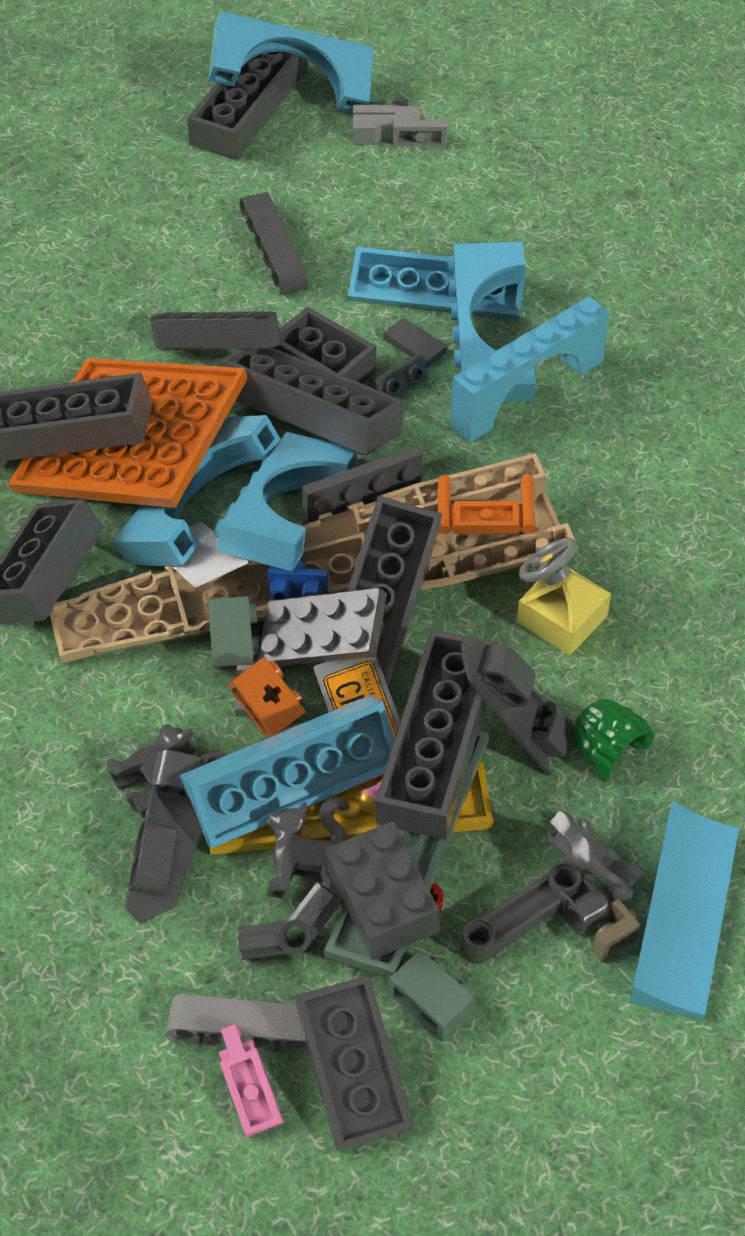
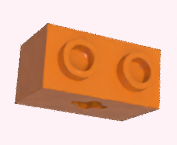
(251, 688)

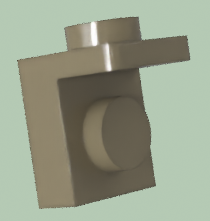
(617, 935)

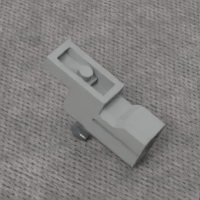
(396, 123)

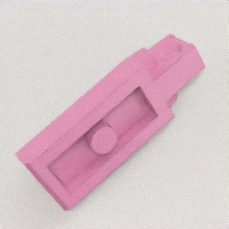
(248, 1083)

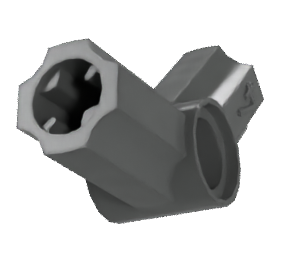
(271, 938)

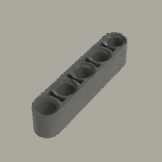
(274, 242)
(216, 330)

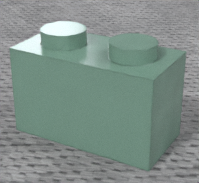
(231, 631)
(432, 995)

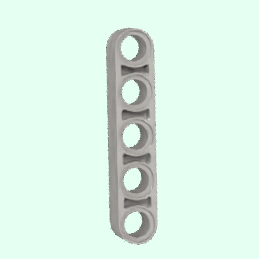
(267, 1023)

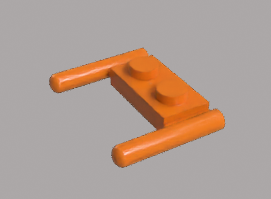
(487, 516)

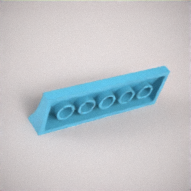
(421, 283)
(289, 769)
(685, 914)

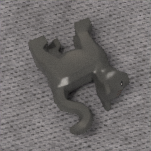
(142, 763)
(301, 855)
(594, 855)

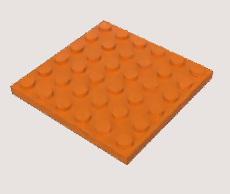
(181, 426)

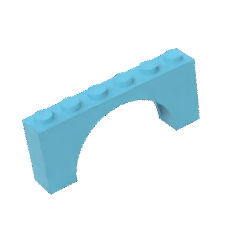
(343, 62)
(477, 272)
(481, 388)
(252, 527)
(155, 533)

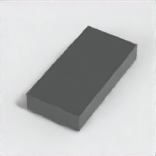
(414, 341)

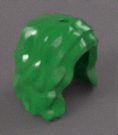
(605, 733)

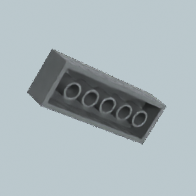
(234, 115)
(317, 399)
(74, 416)
(396, 561)
(432, 742)

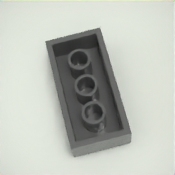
(44, 558)

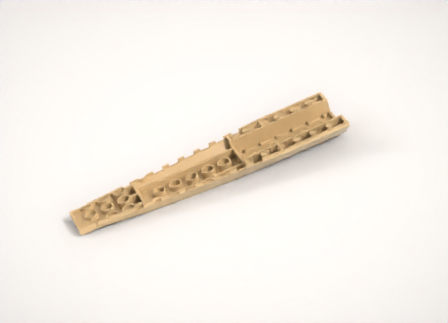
(168, 608)

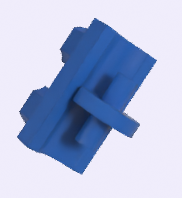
(297, 583)

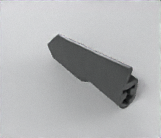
(508, 689)
(164, 839)

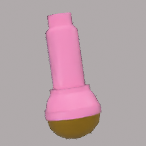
(367, 798)

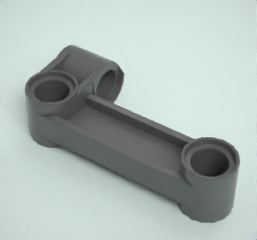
(579, 904)

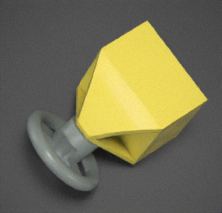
(562, 602)

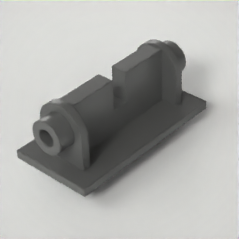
(401, 377)

